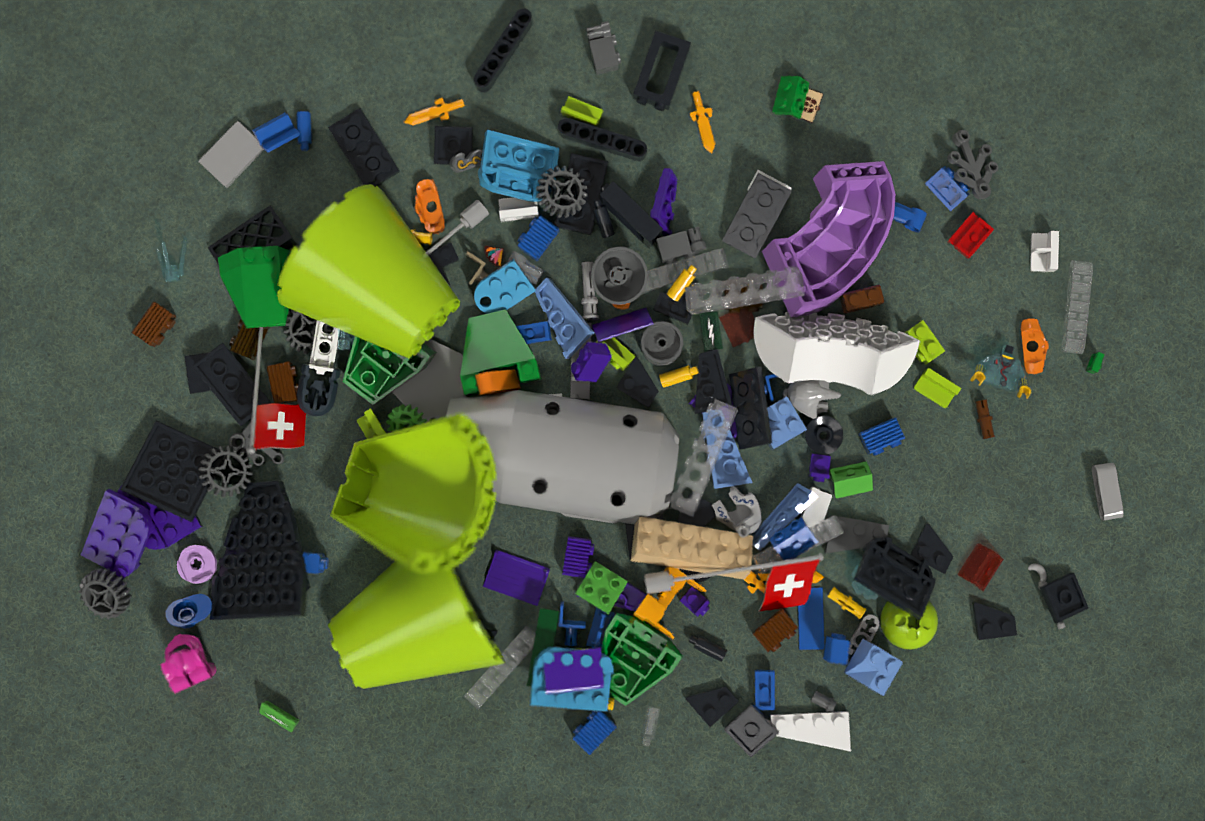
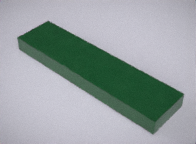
(544, 636)

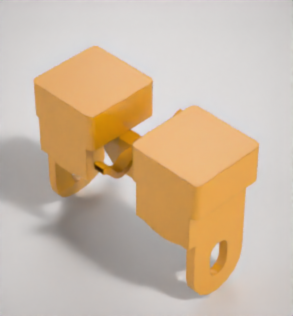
(653, 609)

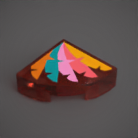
(494, 255)

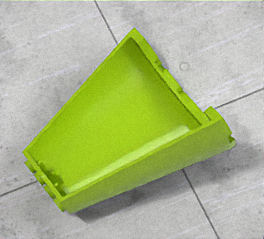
(367, 275)
(421, 492)
(410, 629)

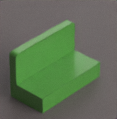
(851, 479)

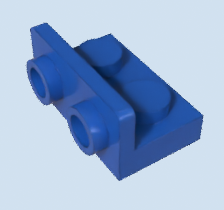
(947, 188)
(793, 540)

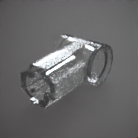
(532, 271)

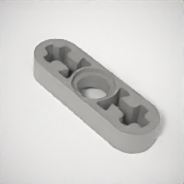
(862, 624)

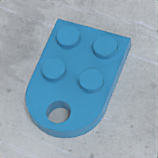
(504, 288)

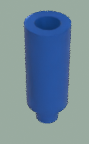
(304, 129)

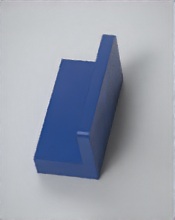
(275, 132)

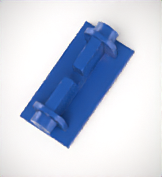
(599, 625)

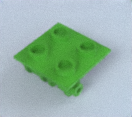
(601, 587)

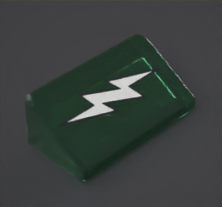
(710, 331)

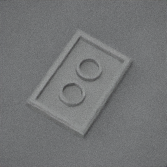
(231, 154)

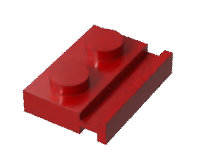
(970, 235)

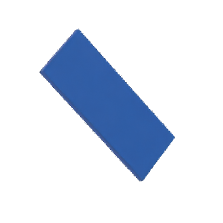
(811, 621)

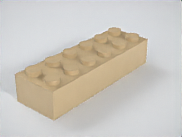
(690, 547)

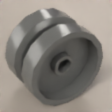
(661, 332)

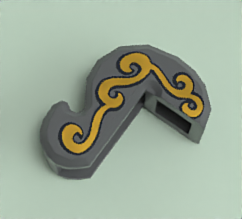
(459, 163)

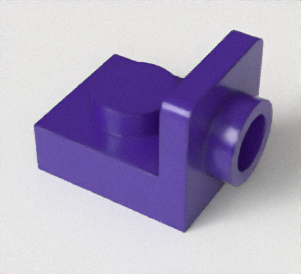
(819, 467)
(695, 602)

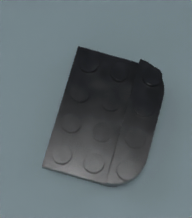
(896, 576)

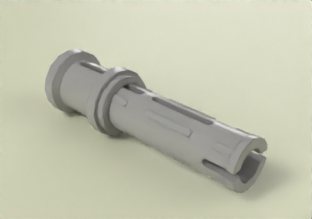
(589, 301)

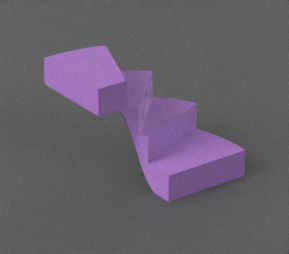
(839, 237)

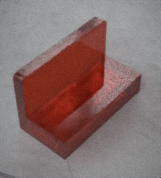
(980, 566)

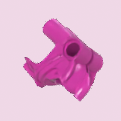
(188, 665)

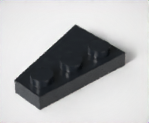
(710, 381)

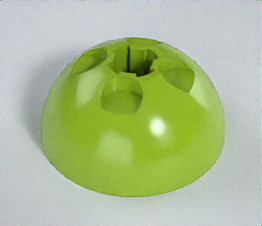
(896, 622)

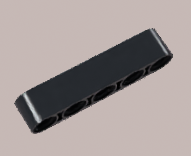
(507, 42)
(595, 133)

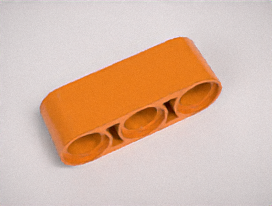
(497, 381)

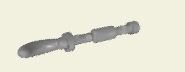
(1043, 577)

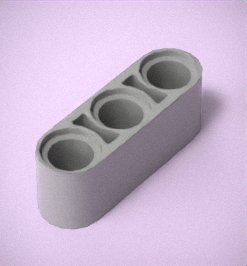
(1107, 491)

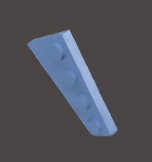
(564, 319)
(783, 514)

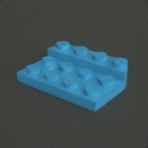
(515, 165)
(587, 699)

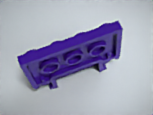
(168, 527)
(118, 534)

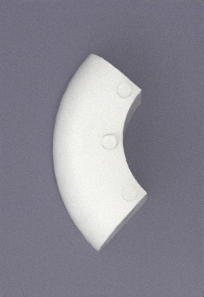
(834, 350)

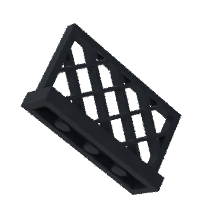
(285, 241)

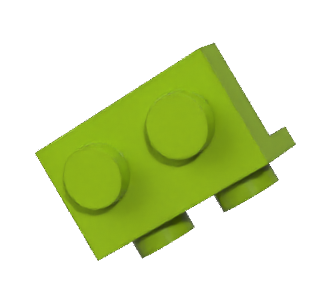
(620, 355)

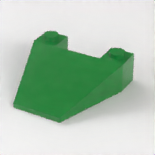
(494, 344)
(377, 371)

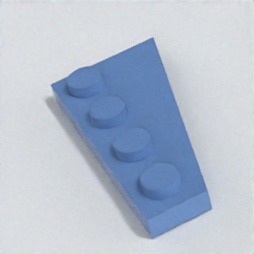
(729, 467)

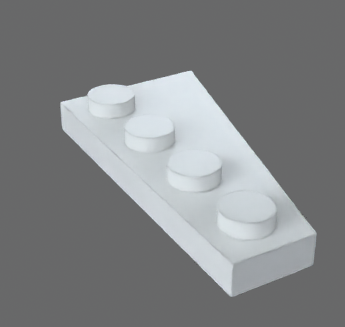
(819, 728)

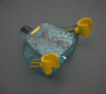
(1002, 372)

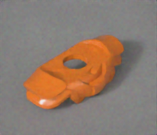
(427, 193)
(1032, 332)

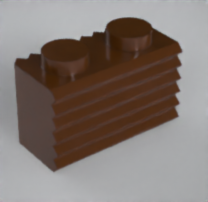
(861, 299)
(154, 324)
(283, 382)
(775, 630)

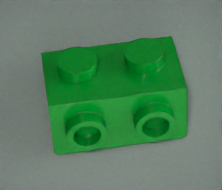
(791, 96)

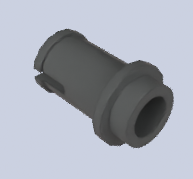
(824, 701)

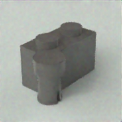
(602, 48)
(680, 245)

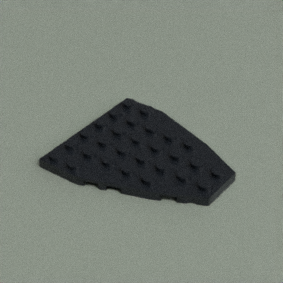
(263, 559)

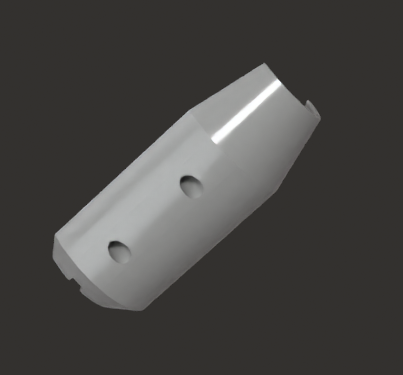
(577, 455)

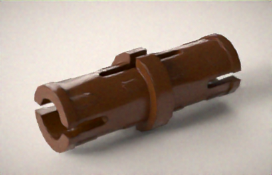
(984, 419)

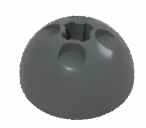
(629, 273)

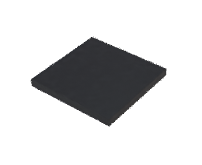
(169, 472)

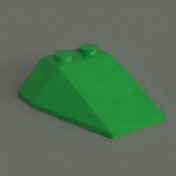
(252, 282)
(638, 657)

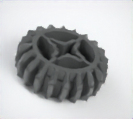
(555, 186)
(302, 332)
(226, 462)
(101, 582)

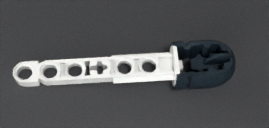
(321, 362)

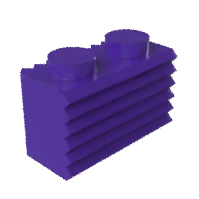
(591, 362)
(577, 557)

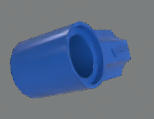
(911, 217)

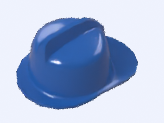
(188, 611)

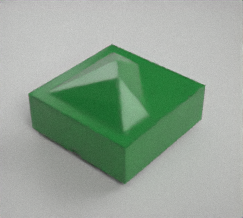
(1095, 363)

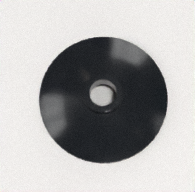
(833, 432)

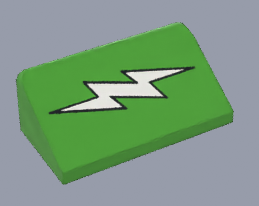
(278, 716)

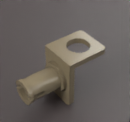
(480, 274)

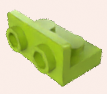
(929, 346)
(370, 424)

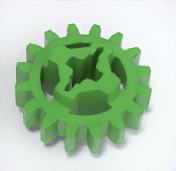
(404, 415)

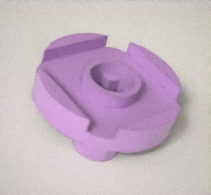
(202, 554)

